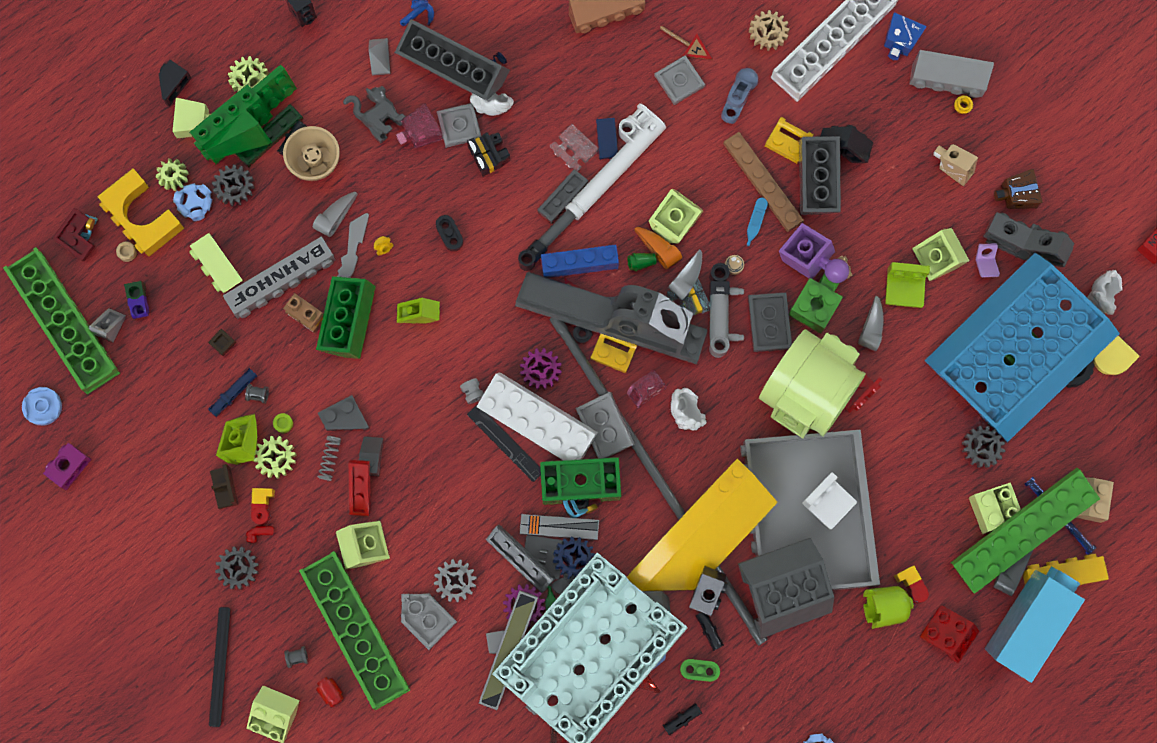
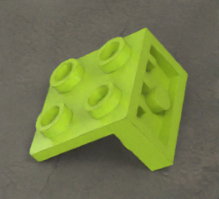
(906, 284)

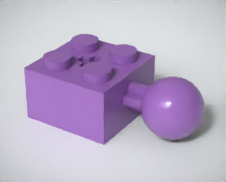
(811, 251)

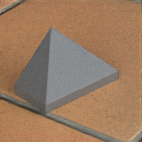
(379, 56)

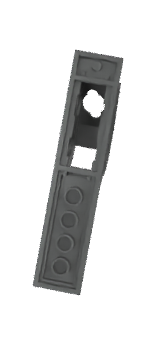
(631, 316)

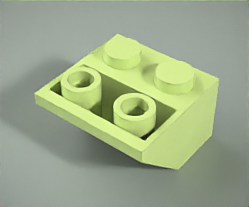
(994, 506)
(272, 714)

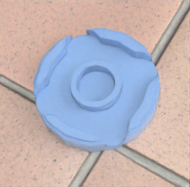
(42, 406)

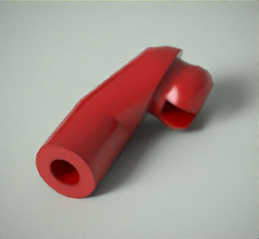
(258, 530)

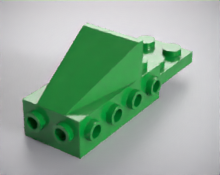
(242, 128)

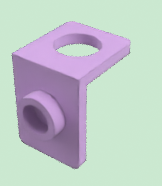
(986, 262)

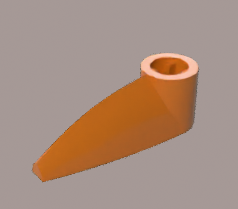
(664, 251)

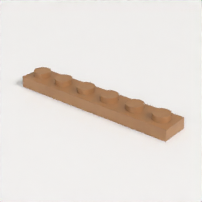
(763, 182)

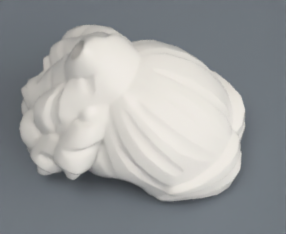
(493, 106)
(1104, 290)
(685, 410)

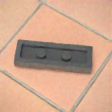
(562, 196)

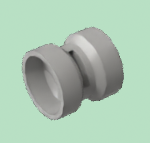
(472, 391)

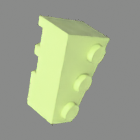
(215, 263)

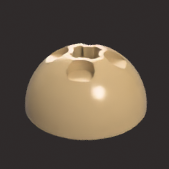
(308, 145)

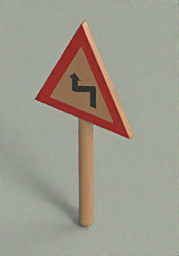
(695, 49)

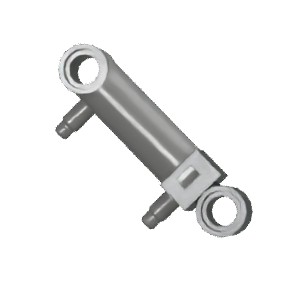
(719, 311)

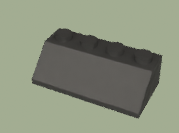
(819, 175)

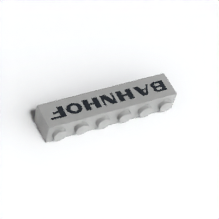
(279, 278)

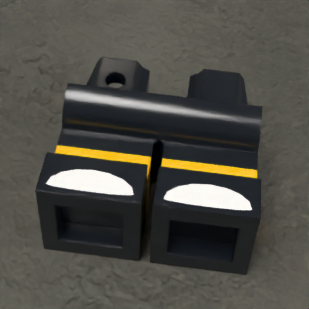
(485, 153)

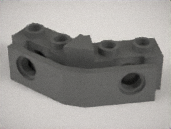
(1026, 241)

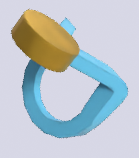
(89, 226)
(580, 512)

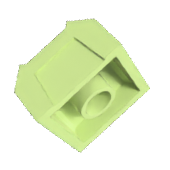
(674, 217)

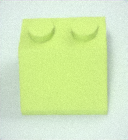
(941, 253)
(362, 544)

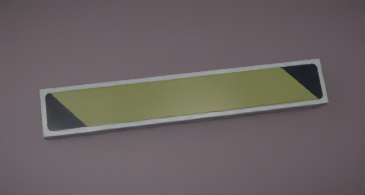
(512, 636)

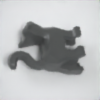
(378, 115)

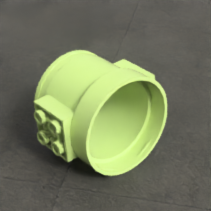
(812, 383)

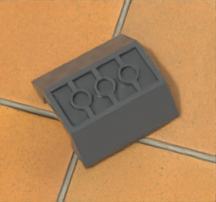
(788, 587)

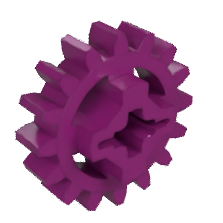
(547, 366)
(514, 595)

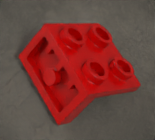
(866, 388)
(950, 633)

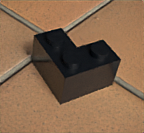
(853, 144)

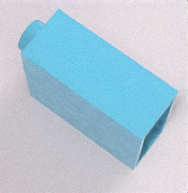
(1035, 622)

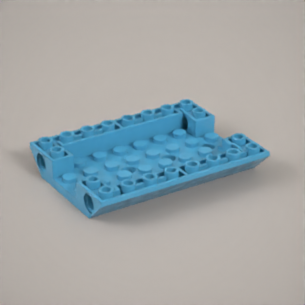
(1005, 327)

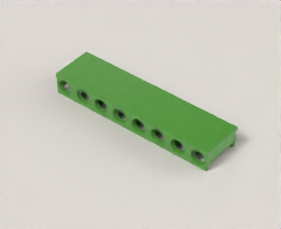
(62, 321)
(354, 631)

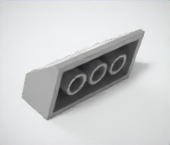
(951, 73)

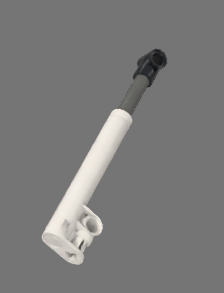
(644, 130)

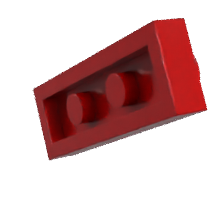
(359, 487)

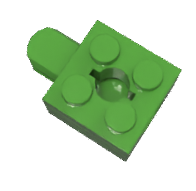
(816, 304)

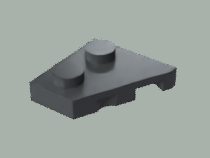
(343, 416)

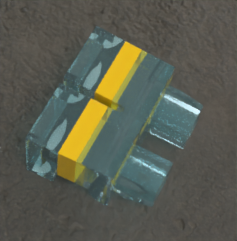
(694, 301)

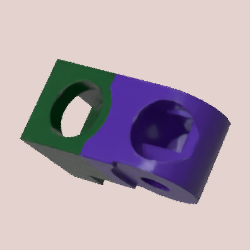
(137, 299)

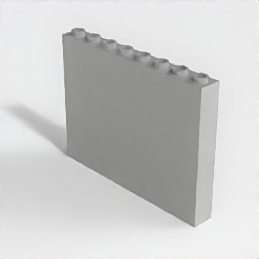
(790, 473)

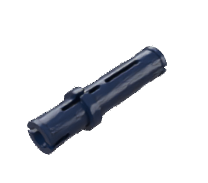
(228, 396)

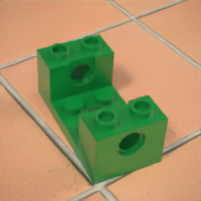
(560, 485)

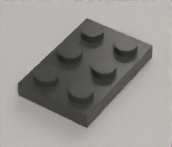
(769, 322)

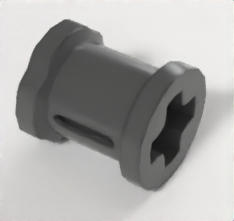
(256, 393)
(296, 657)

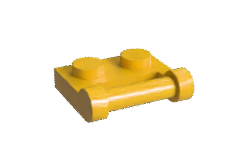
(784, 144)
(613, 356)

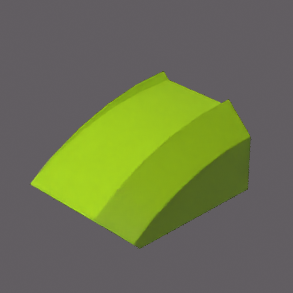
(239, 440)

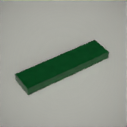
(275, 131)

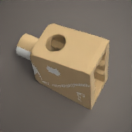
(957, 163)

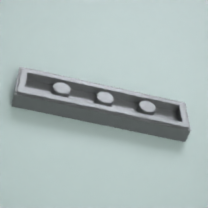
(520, 558)

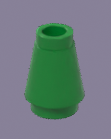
(639, 261)

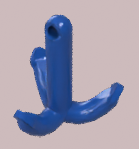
(418, 6)

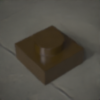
(222, 342)

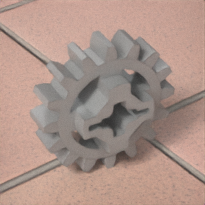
(460, 573)

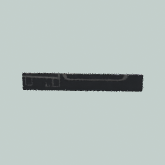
(505, 443)

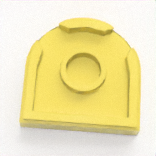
(1115, 358)

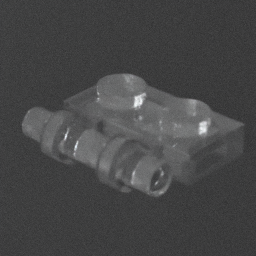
(578, 143)

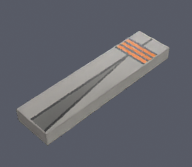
(559, 527)

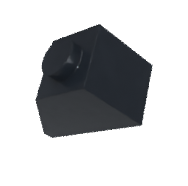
(172, 81)

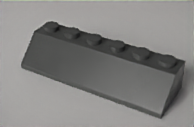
(451, 60)

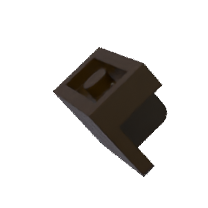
(224, 487)

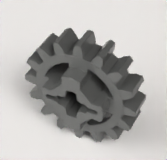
(232, 177)
(987, 453)
(235, 576)

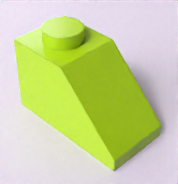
(418, 311)

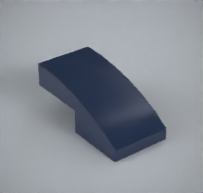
(606, 138)

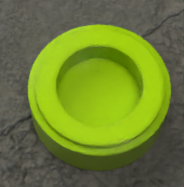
(283, 423)

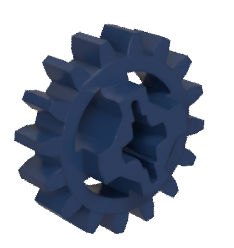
(565, 555)

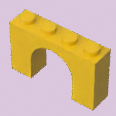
(117, 201)

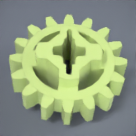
(242, 71)
(276, 465)

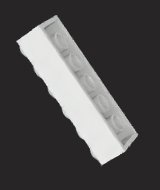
(536, 419)

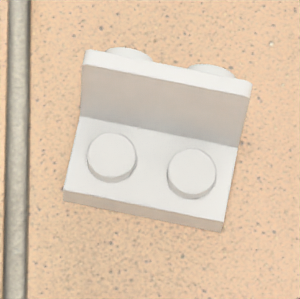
(829, 502)

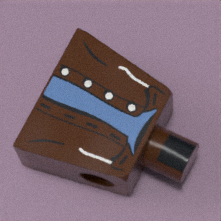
(1020, 191)

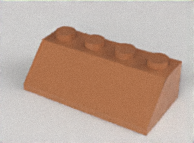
(594, 13)

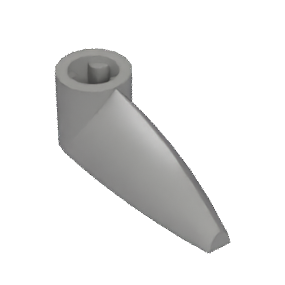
(332, 217)
(687, 277)
(872, 329)

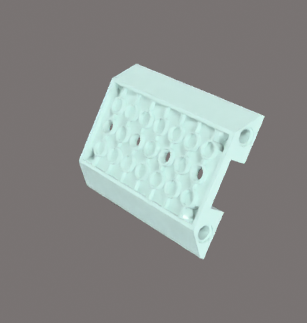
(571, 637)

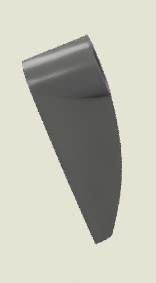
(1010, 578)

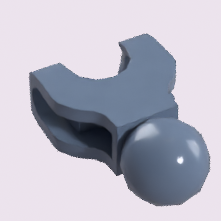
(745, 81)

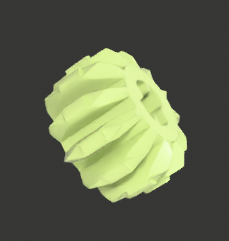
(166, 171)

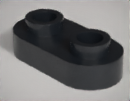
(450, 233)

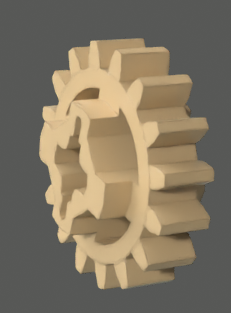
(775, 36)

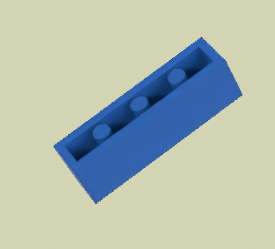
(579, 261)

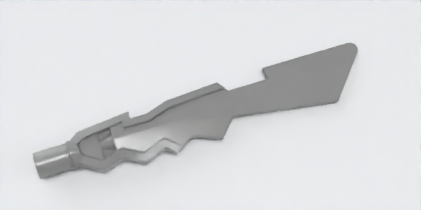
(356, 235)

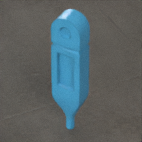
(756, 219)

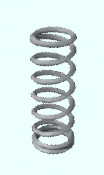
(333, 440)

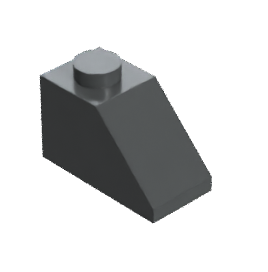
(372, 451)

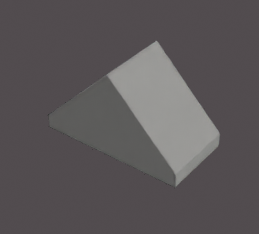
(108, 324)

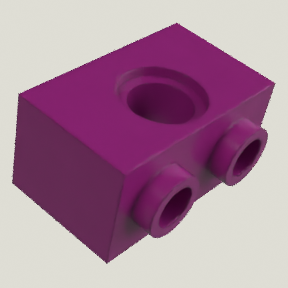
(77, 461)

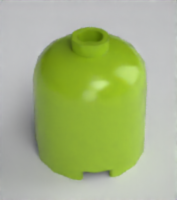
(887, 606)

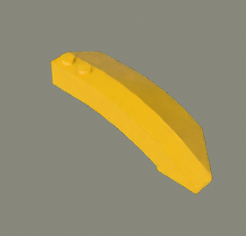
(705, 532)

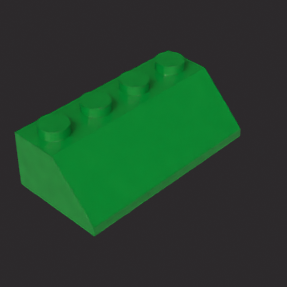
(346, 317)

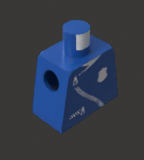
(902, 35)

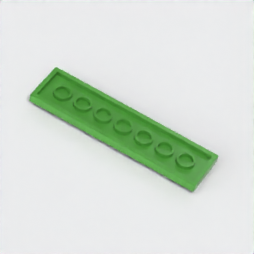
(1025, 530)

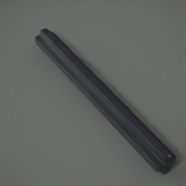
(219, 667)

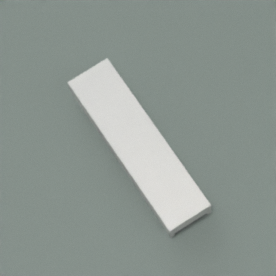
(829, 44)

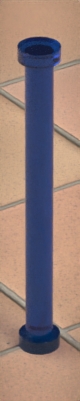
(1070, 526)

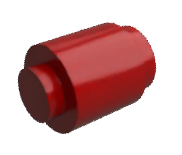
(329, 692)

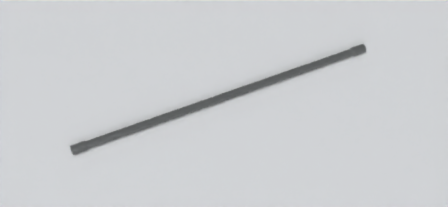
(563, 331)

